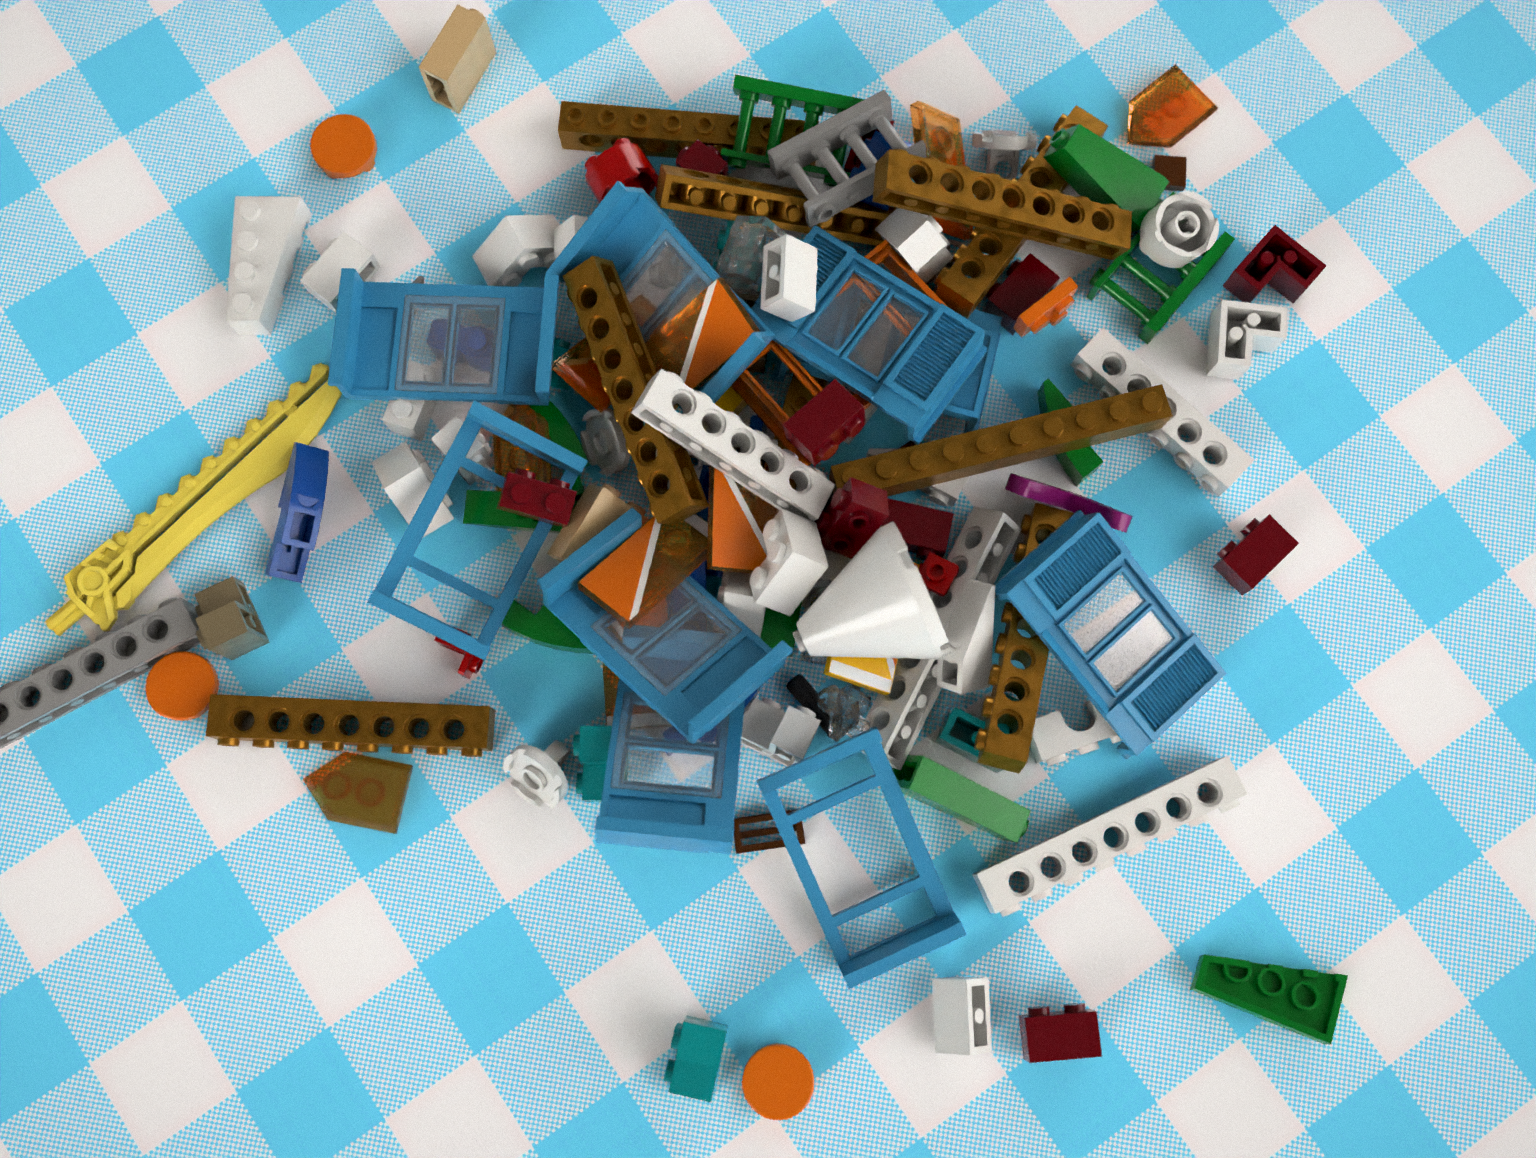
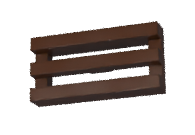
(761, 832)

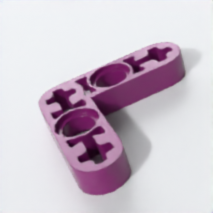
(1066, 500)

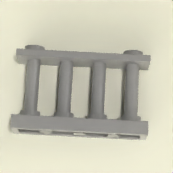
(829, 136)

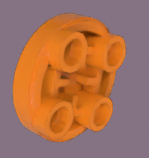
(344, 146)
(181, 685)
(778, 1081)

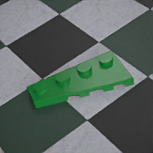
(1284, 996)

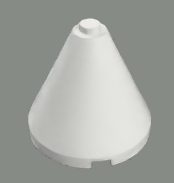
(875, 608)

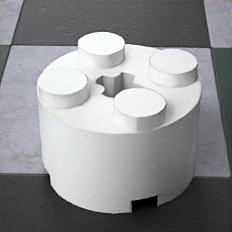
(1178, 230)

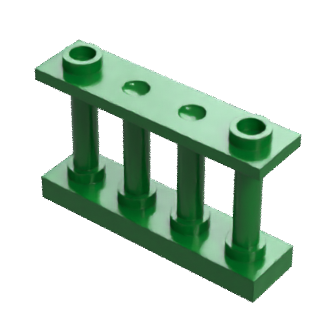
(782, 97)
(1170, 295)

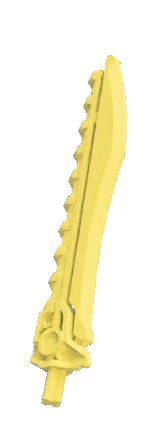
(117, 573)

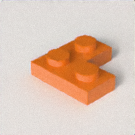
(1048, 309)

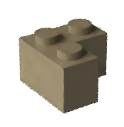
(228, 620)

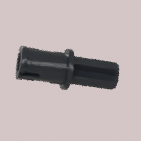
(807, 697)

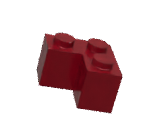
(1275, 262)

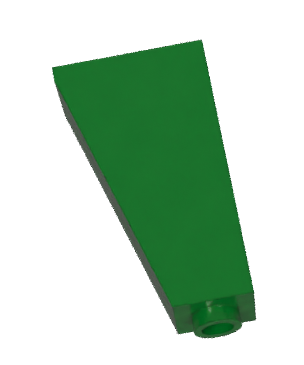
(1105, 172)
(962, 798)

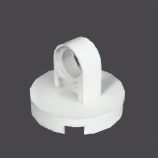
(1003, 146)
(604, 442)
(538, 773)

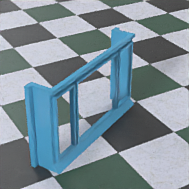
(520, 436)
(902, 946)

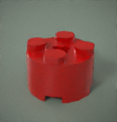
(621, 163)

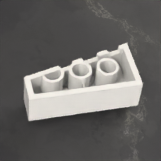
(262, 253)

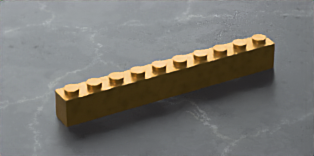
(1009, 443)

